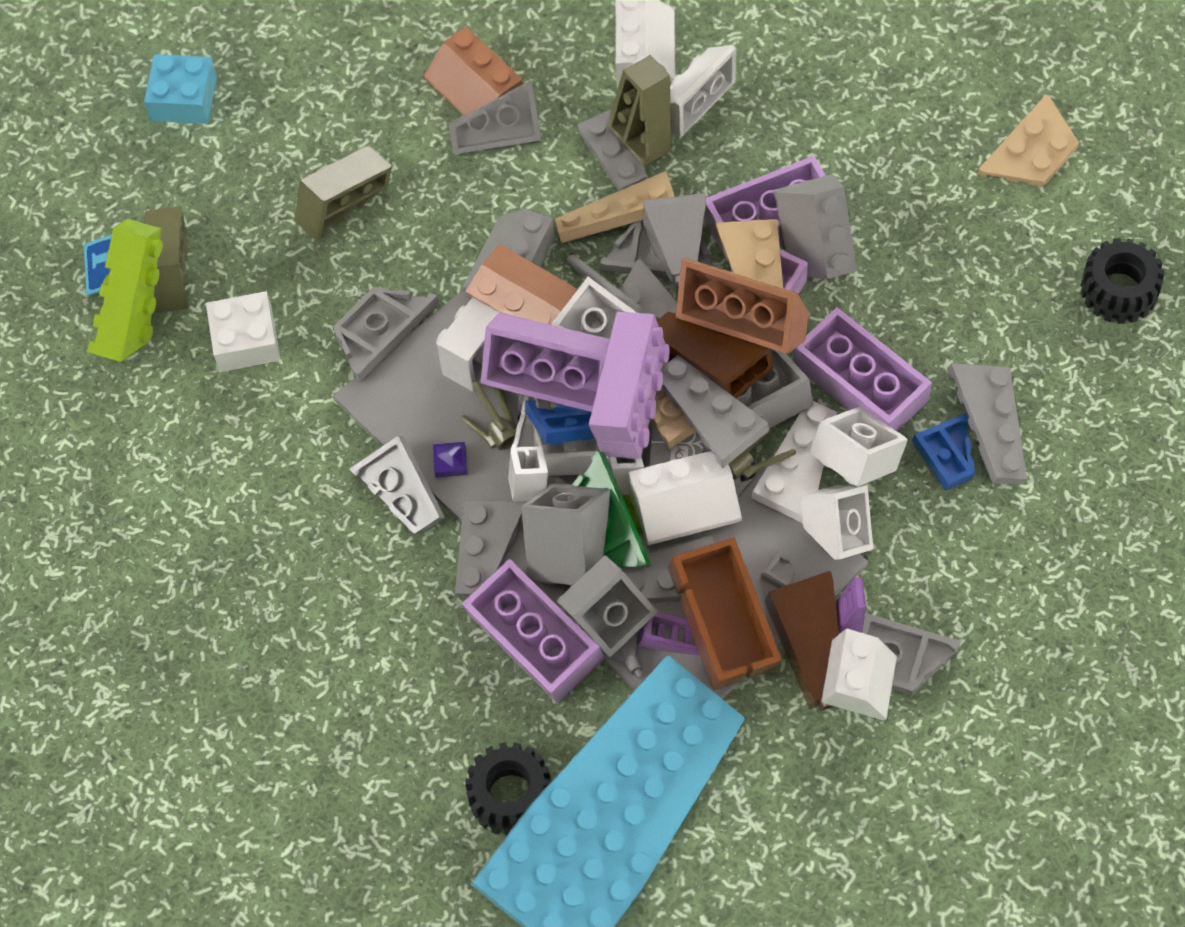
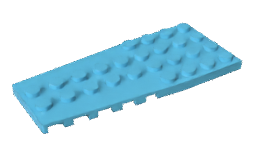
(613, 808)

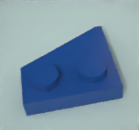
(561, 424)
(947, 451)

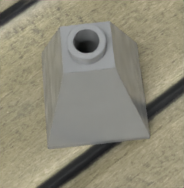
(675, 229)

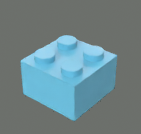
(180, 89)

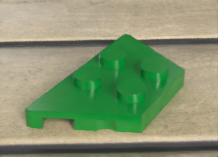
(622, 539)

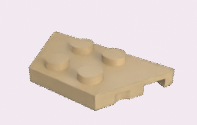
(1033, 148)

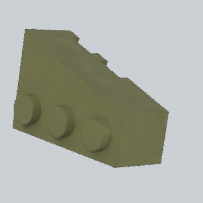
(643, 110)
(338, 188)
(170, 288)

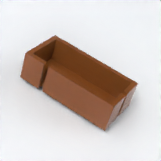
(724, 613)

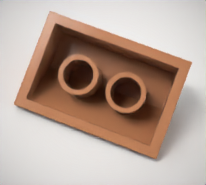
(470, 72)
(519, 287)

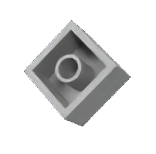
(607, 606)

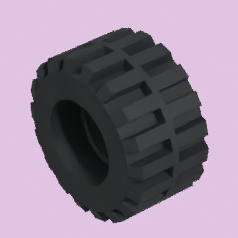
(1116, 300)
(498, 764)

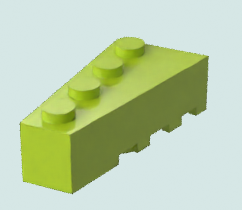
(128, 291)

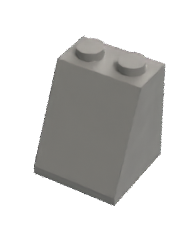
(564, 532)

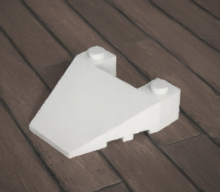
(534, 460)

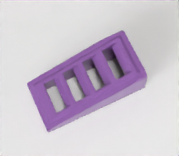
(851, 606)
(658, 642)

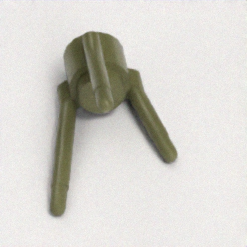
(501, 431)
(742, 464)

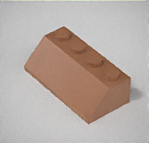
(741, 306)

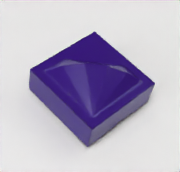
(450, 459)

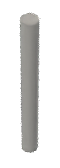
(586, 271)

